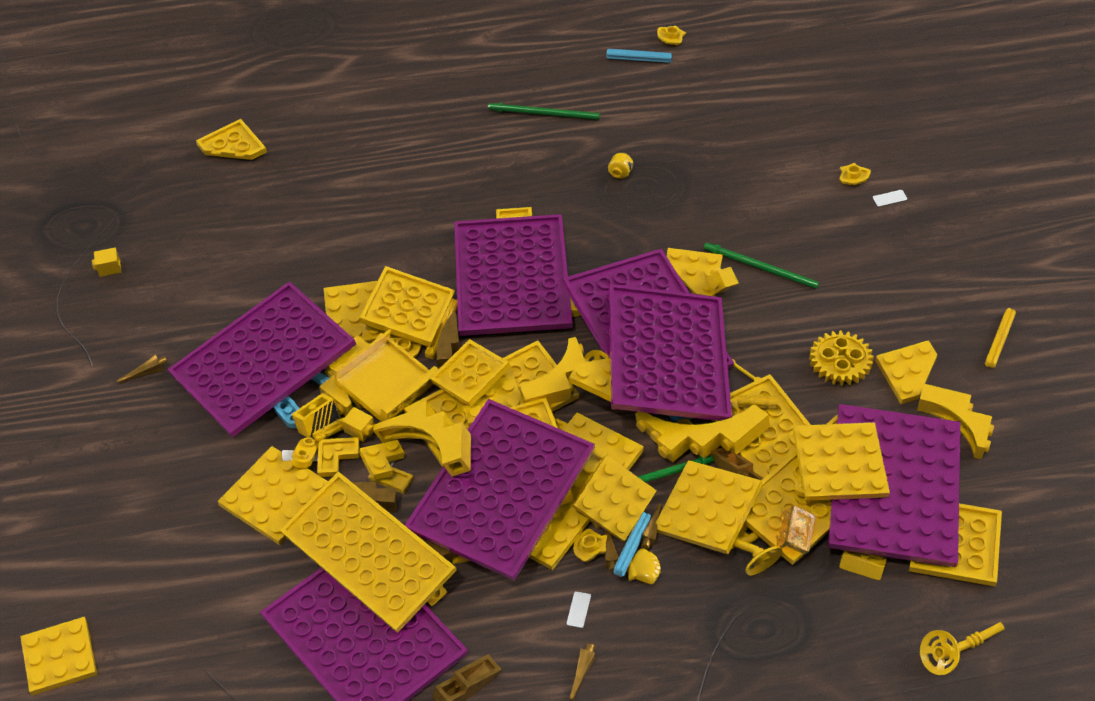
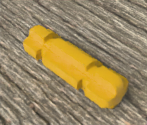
(759, 401)
(328, 430)

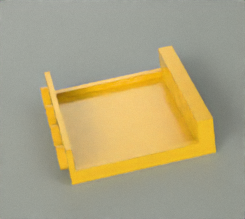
(384, 377)

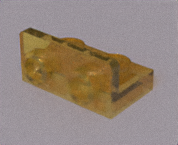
(795, 529)

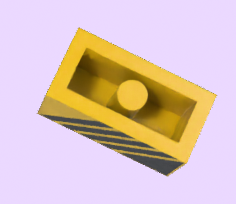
(315, 415)

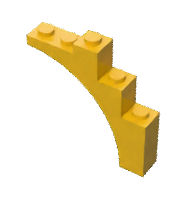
(437, 428)
(701, 439)

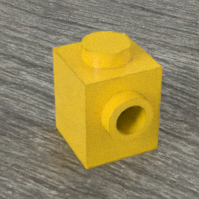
(106, 262)
(721, 280)
(358, 424)

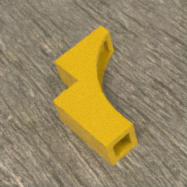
(555, 383)
(331, 389)
(957, 407)

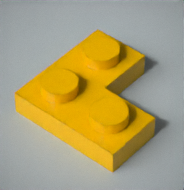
(334, 449)
(378, 458)

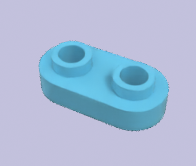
(286, 414)

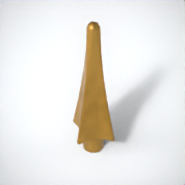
(151, 366)
(650, 532)
(611, 554)
(585, 661)

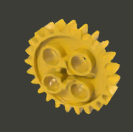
(841, 358)

